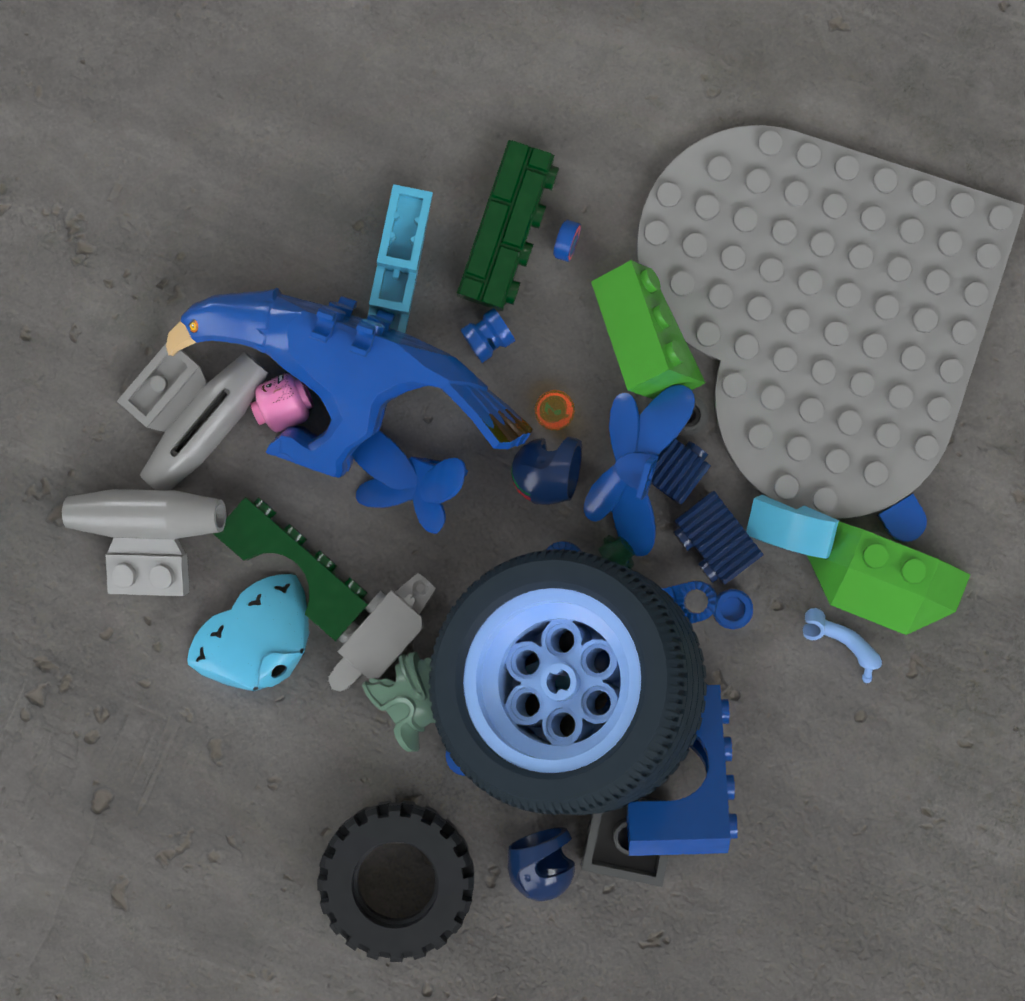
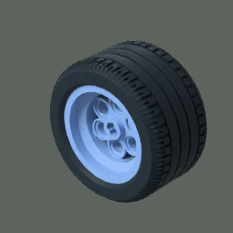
(483, 683)

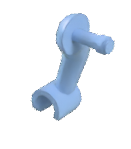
(865, 654)

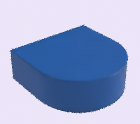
(904, 519)

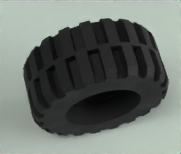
(396, 936)

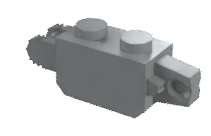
(383, 634)

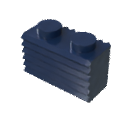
(679, 469)
(716, 538)

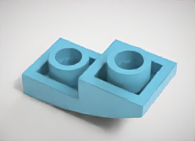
(792, 529)

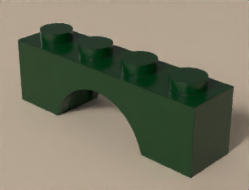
(254, 532)

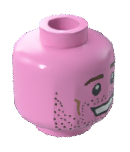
(282, 402)

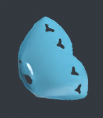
(255, 636)

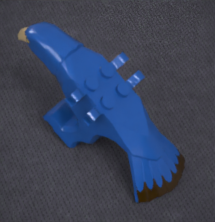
(349, 364)

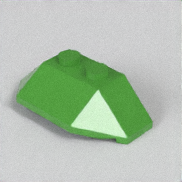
(887, 581)

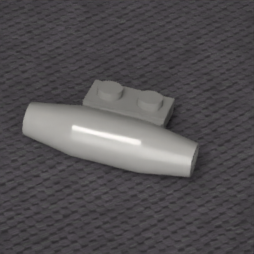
(193, 413)
(145, 534)

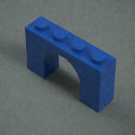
(702, 819)

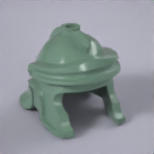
(405, 699)

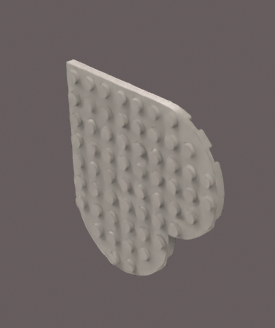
(834, 303)

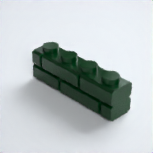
(506, 225)

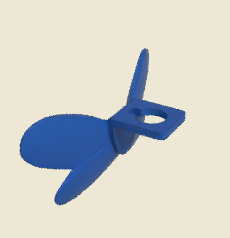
(636, 448)
(406, 479)

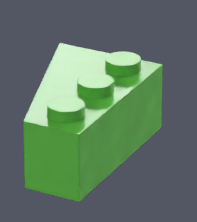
(644, 331)

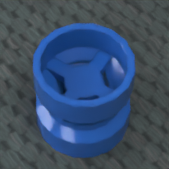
(487, 335)

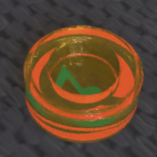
(554, 410)

